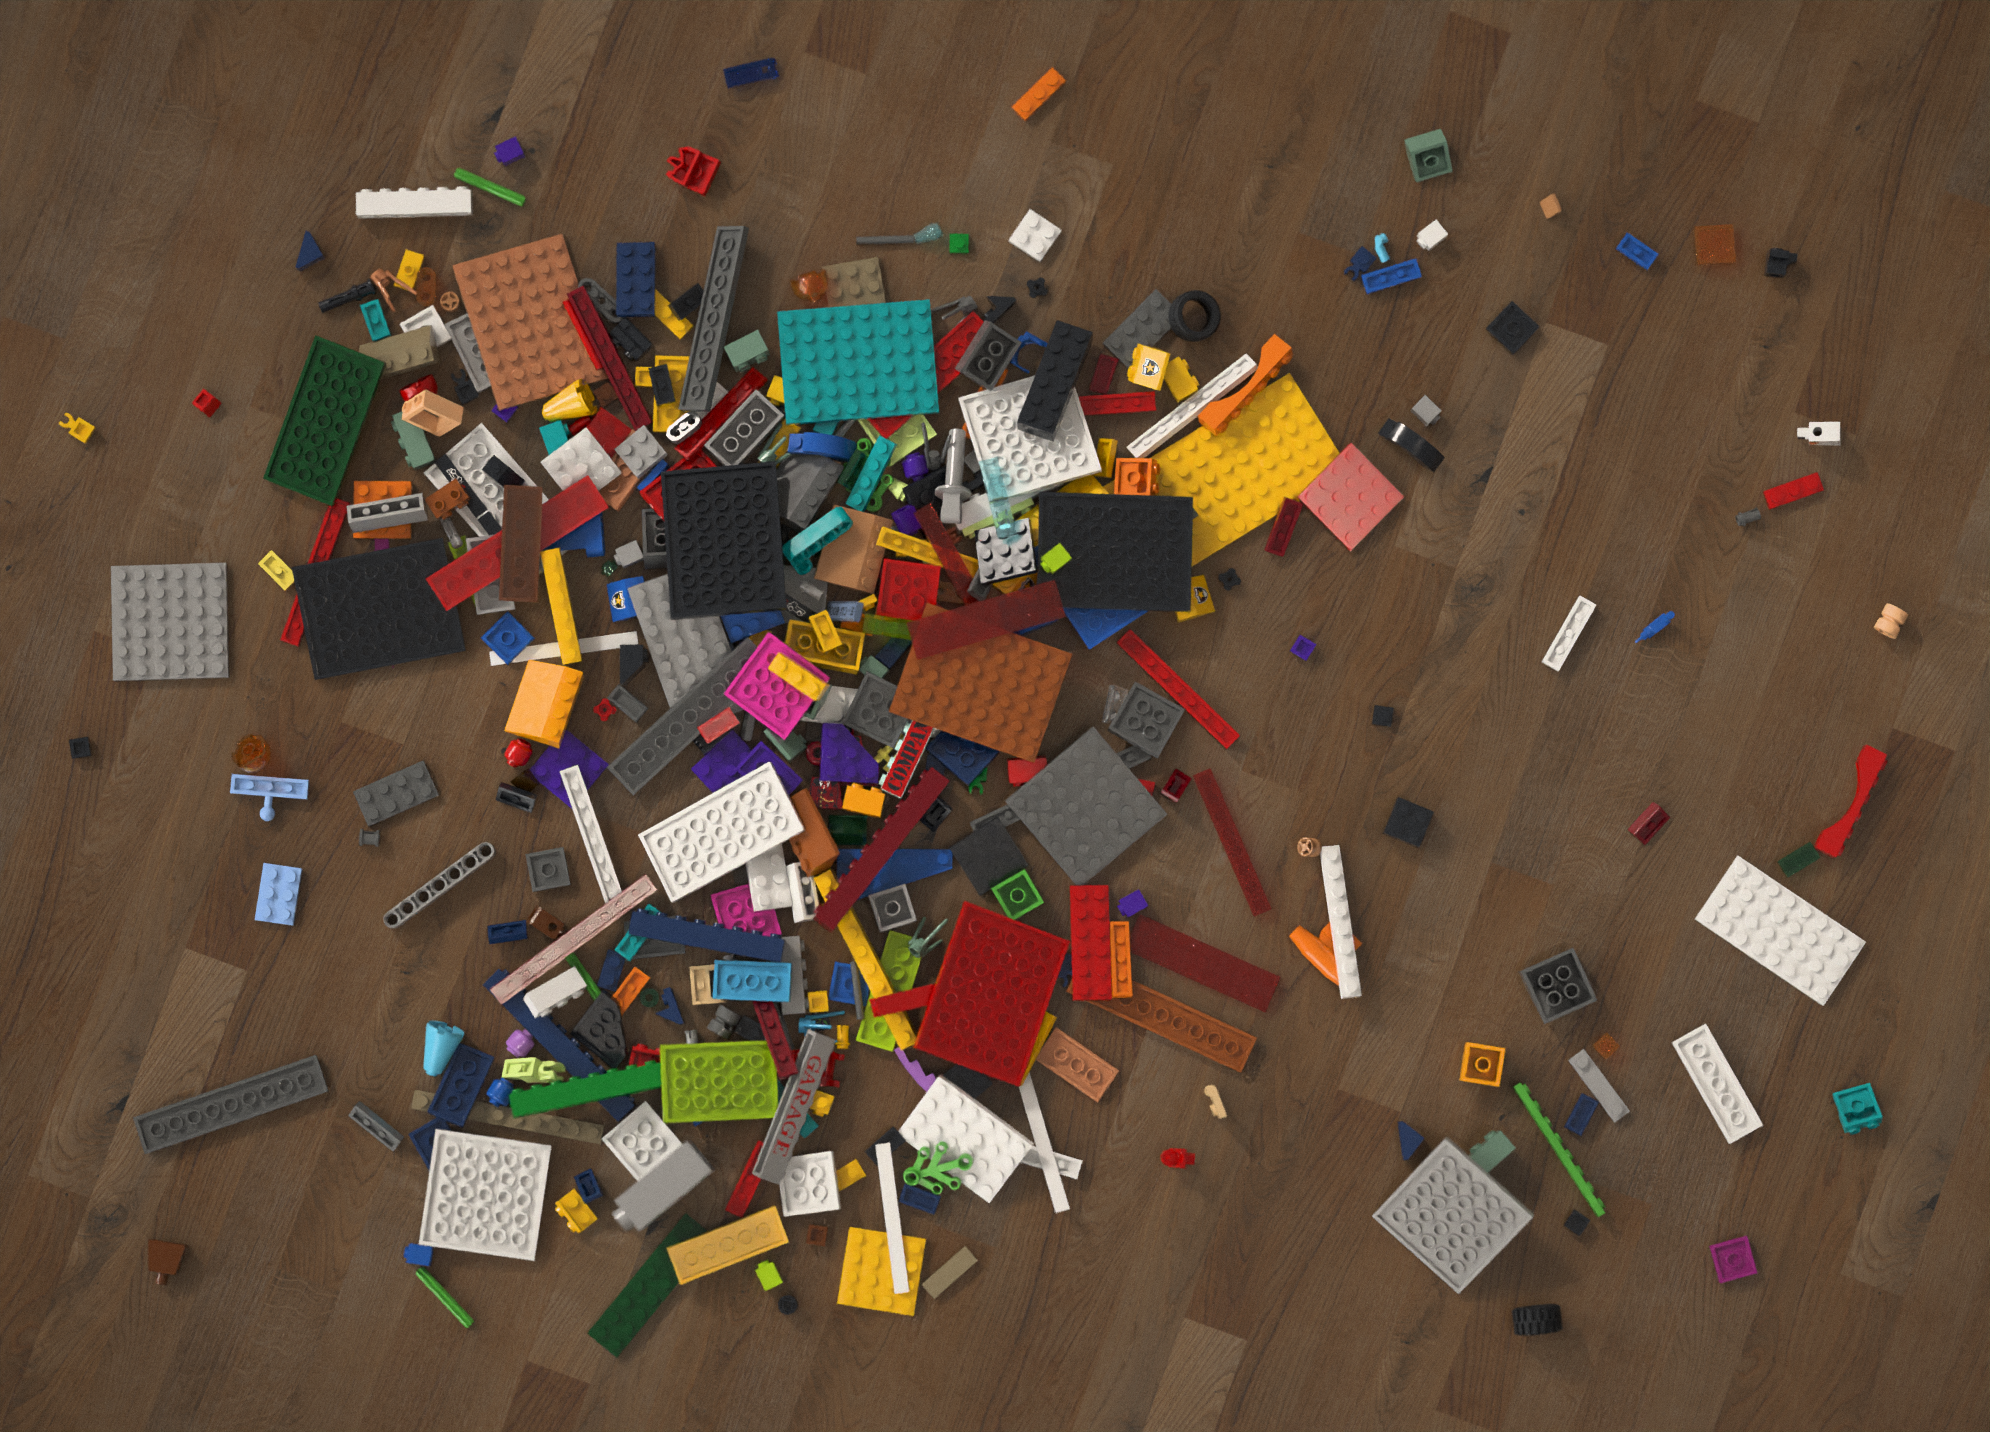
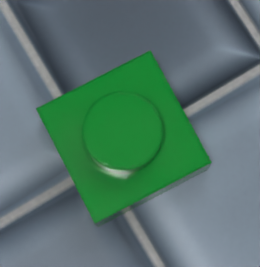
(959, 244)

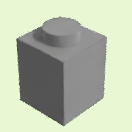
(1426, 411)
(628, 554)

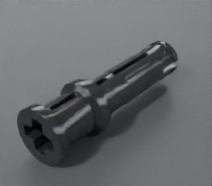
(355, 293)

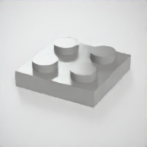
(641, 452)

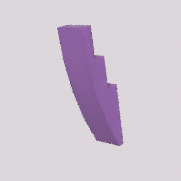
(916, 1071)

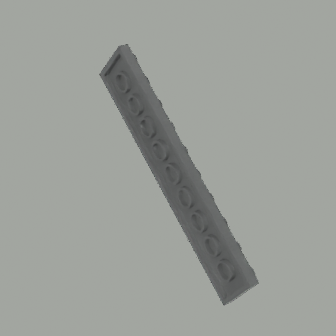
(713, 318)
(680, 723)
(230, 1104)

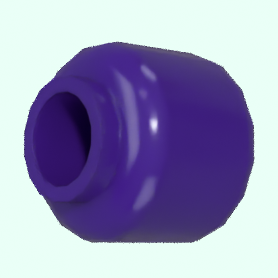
(915, 466)

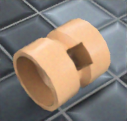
(1890, 621)

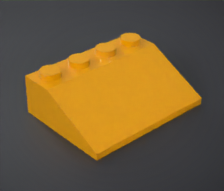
(544, 702)

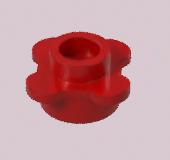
(599, 709)

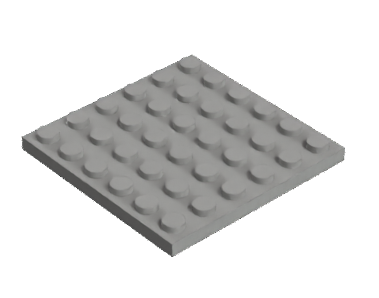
(169, 621)
(1453, 1215)

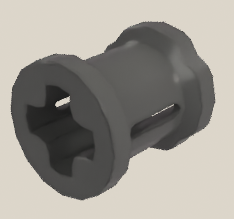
(369, 838)

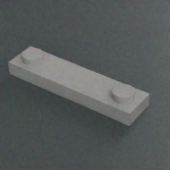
(1598, 1085)

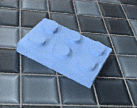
(278, 894)

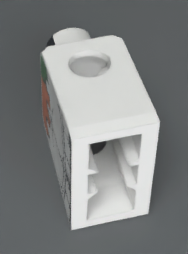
(1829, 436)

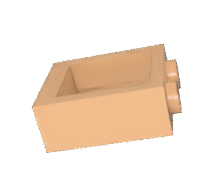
(448, 413)

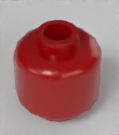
(518, 752)

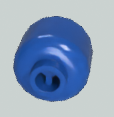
(499, 1092)

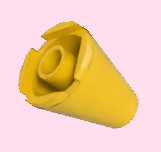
(570, 403)

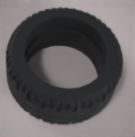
(1210, 307)

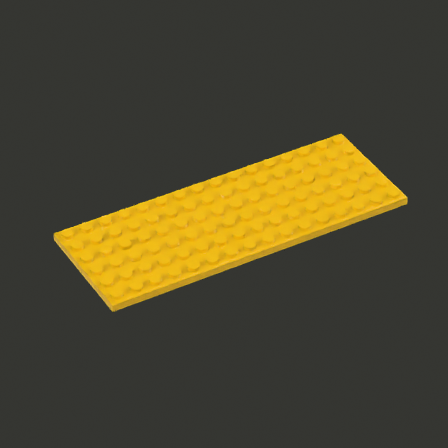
(1248, 468)

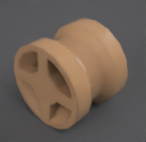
(449, 298)
(1309, 851)

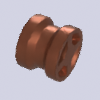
(954, 536)

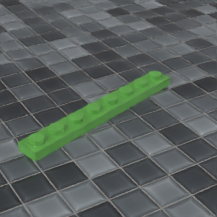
(1563, 1155)

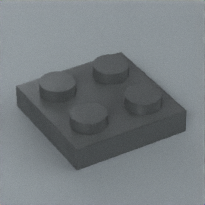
(548, 869)

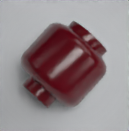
(810, 753)

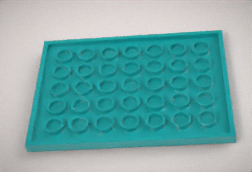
(858, 362)

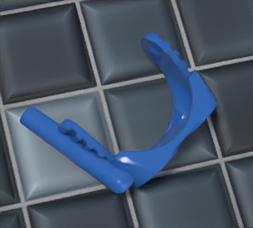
(1027, 338)

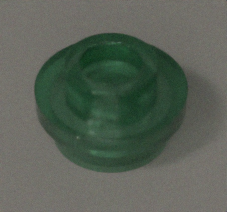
(608, 567)
(644, 993)

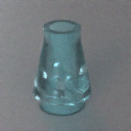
(929, 233)

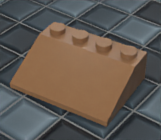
(854, 557)

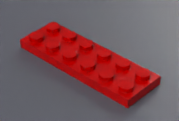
(1090, 943)

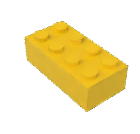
(845, 658)

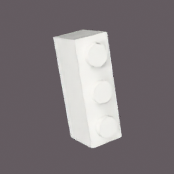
(802, 893)
(555, 993)

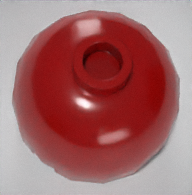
(425, 383)

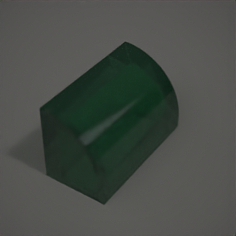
(848, 829)

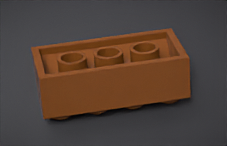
(814, 845)

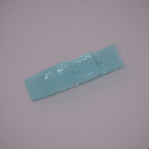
(997, 498)

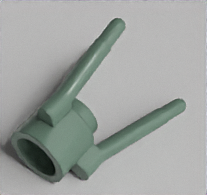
(769, 455)
(919, 946)

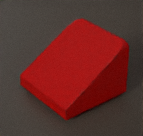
(206, 403)

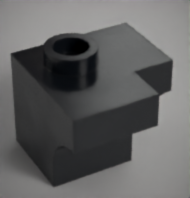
(1777, 262)

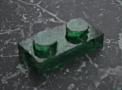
(853, 469)
(1798, 859)

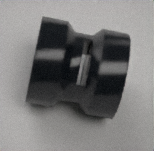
(785, 1302)

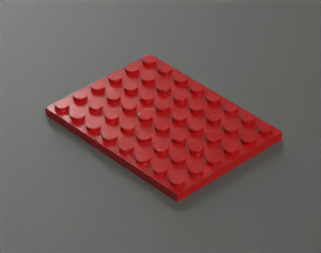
(991, 994)

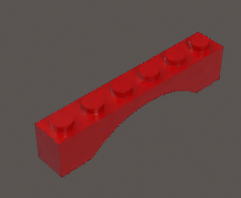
(1868, 766)

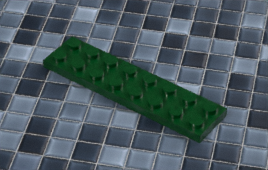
(643, 1292)

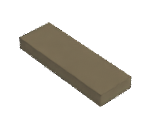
(949, 1272)

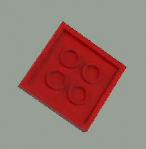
(907, 588)

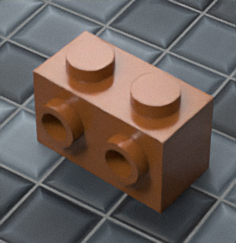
(448, 499)

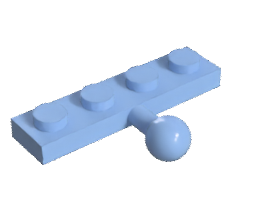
(270, 788)

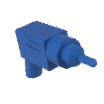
(1656, 626)

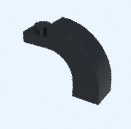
(1412, 443)

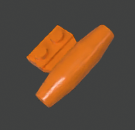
(1319, 950)

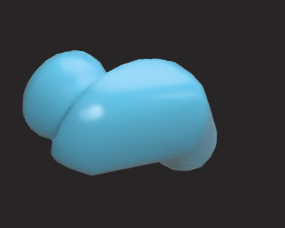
(1379, 247)

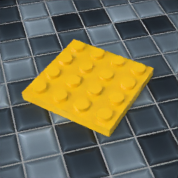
(868, 1272)

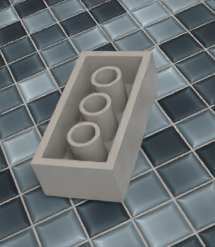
(744, 430)

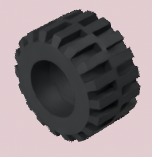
(1537, 1319)

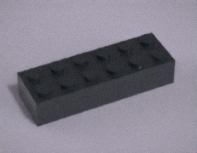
(1055, 380)

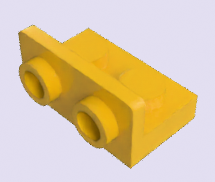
(575, 1211)

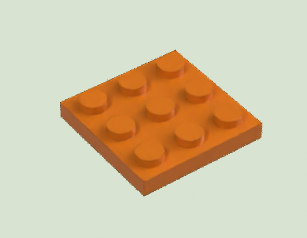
(379, 490)

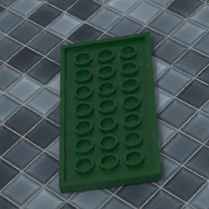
(324, 420)

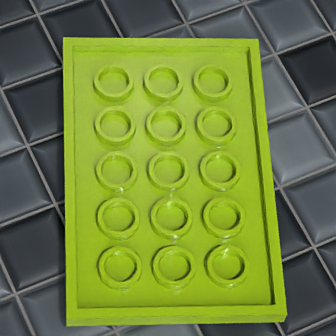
(718, 1081)

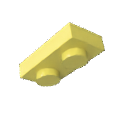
(277, 570)

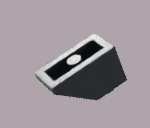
(502, 473)

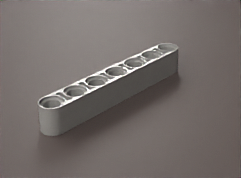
(430, 888)

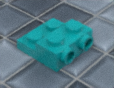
(1857, 1108)

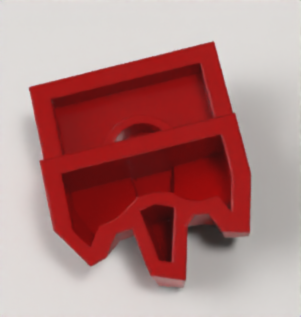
(693, 170)

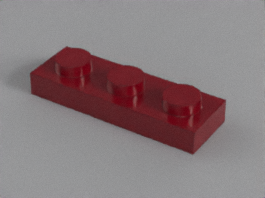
(1283, 526)

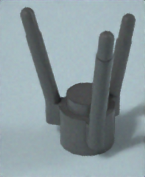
(965, 305)
(933, 457)

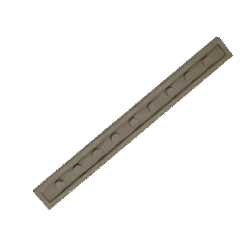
(536, 1123)

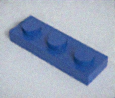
(1391, 276)

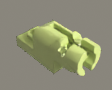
(532, 1070)

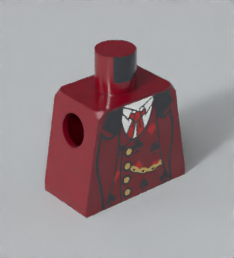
(826, 794)

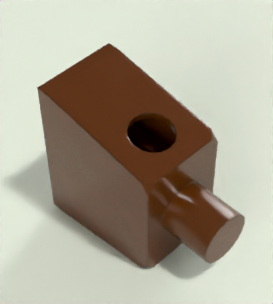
(541, 919)
(165, 1259)

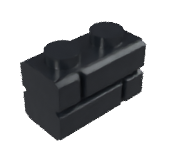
(631, 340)

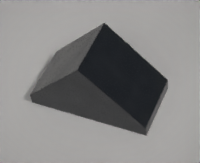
(936, 814)

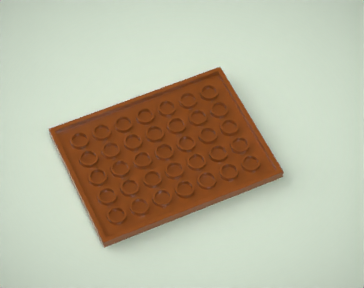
(985, 691)

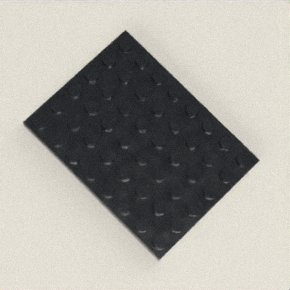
(723, 540)
(1122, 550)
(375, 609)

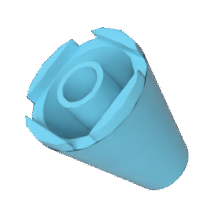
(440, 1046)

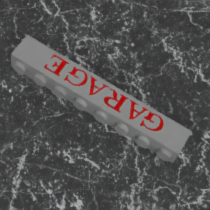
(793, 1107)

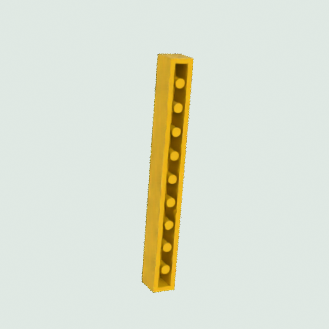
(869, 963)

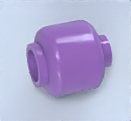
(520, 1043)

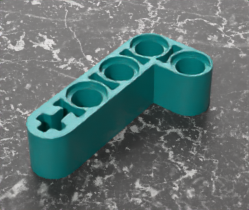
(815, 538)

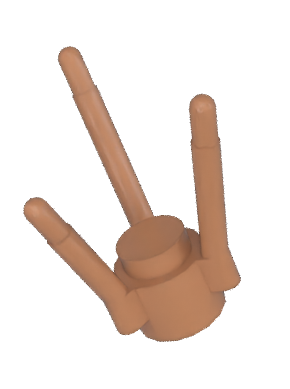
(381, 280)

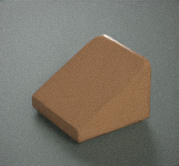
(1550, 206)

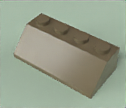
(404, 351)

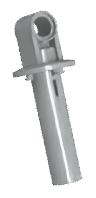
(953, 492)

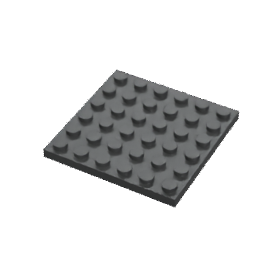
(1086, 807)

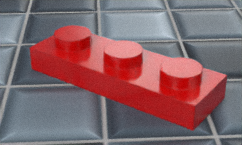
(1793, 491)

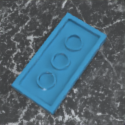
(752, 981)

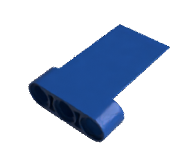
(587, 536)

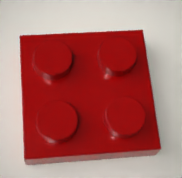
(608, 430)

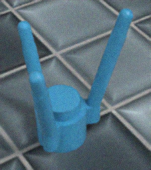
(808, 1022)

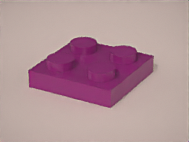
(1733, 1259)

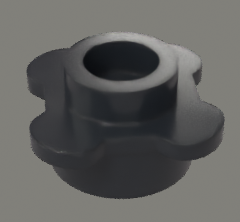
(1037, 292)
(1229, 574)

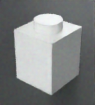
(1431, 235)

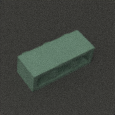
(414, 441)

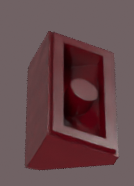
(1649, 823)

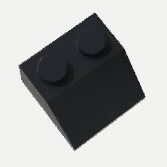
(632, 662)

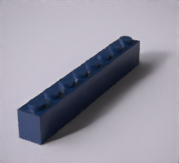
(707, 936)

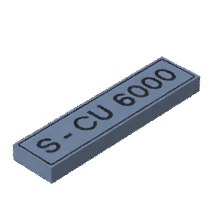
(845, 611)

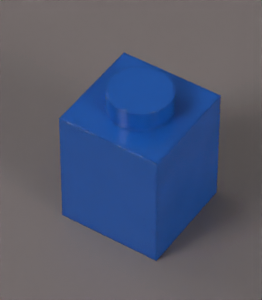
(419, 1254)

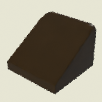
(525, 781)

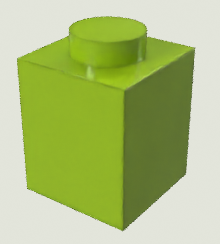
(1055, 559)
(768, 1275)

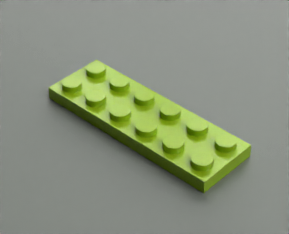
(902, 971)

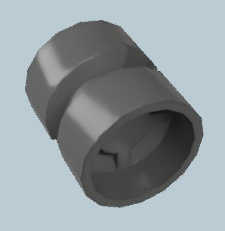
(724, 1022)

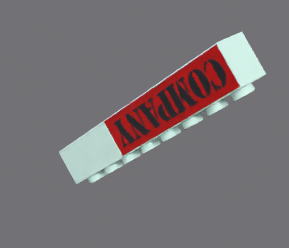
(907, 758)

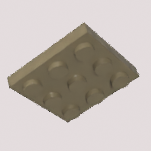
(854, 283)

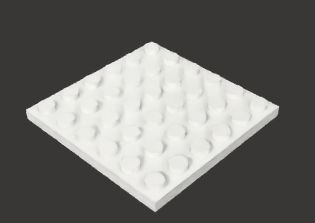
(1025, 459)
(485, 1194)

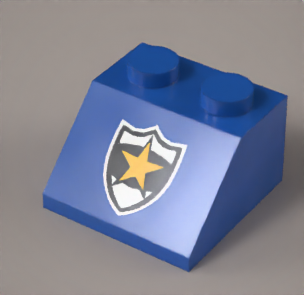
(620, 600)

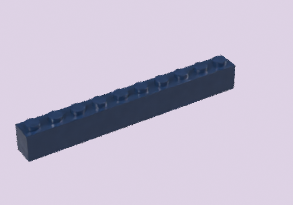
(559, 1045)

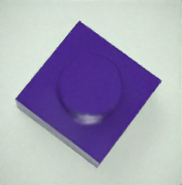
(505, 414)
(1302, 647)

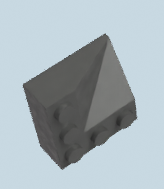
(1558, 985)

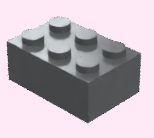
(988, 355)

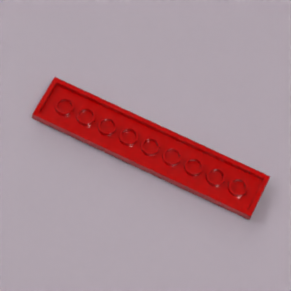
(482, 563)

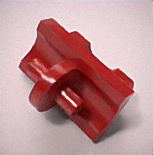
(1177, 1158)

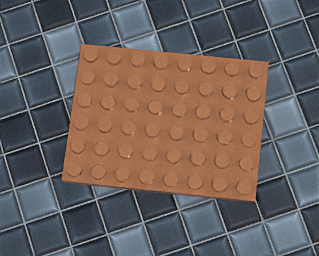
(522, 323)

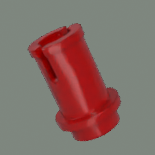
(579, 425)

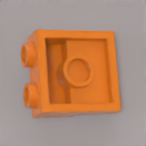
(1136, 476)

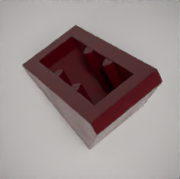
(1175, 786)

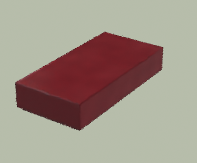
(1103, 374)

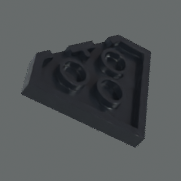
(923, 492)
(603, 1030)

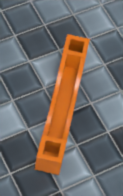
(1219, 413)

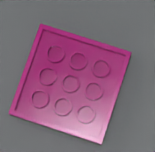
(768, 695)

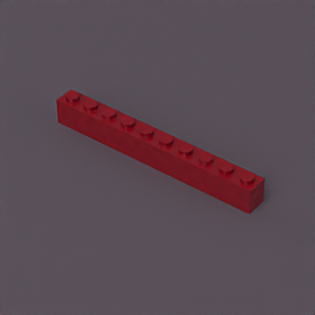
(880, 850)

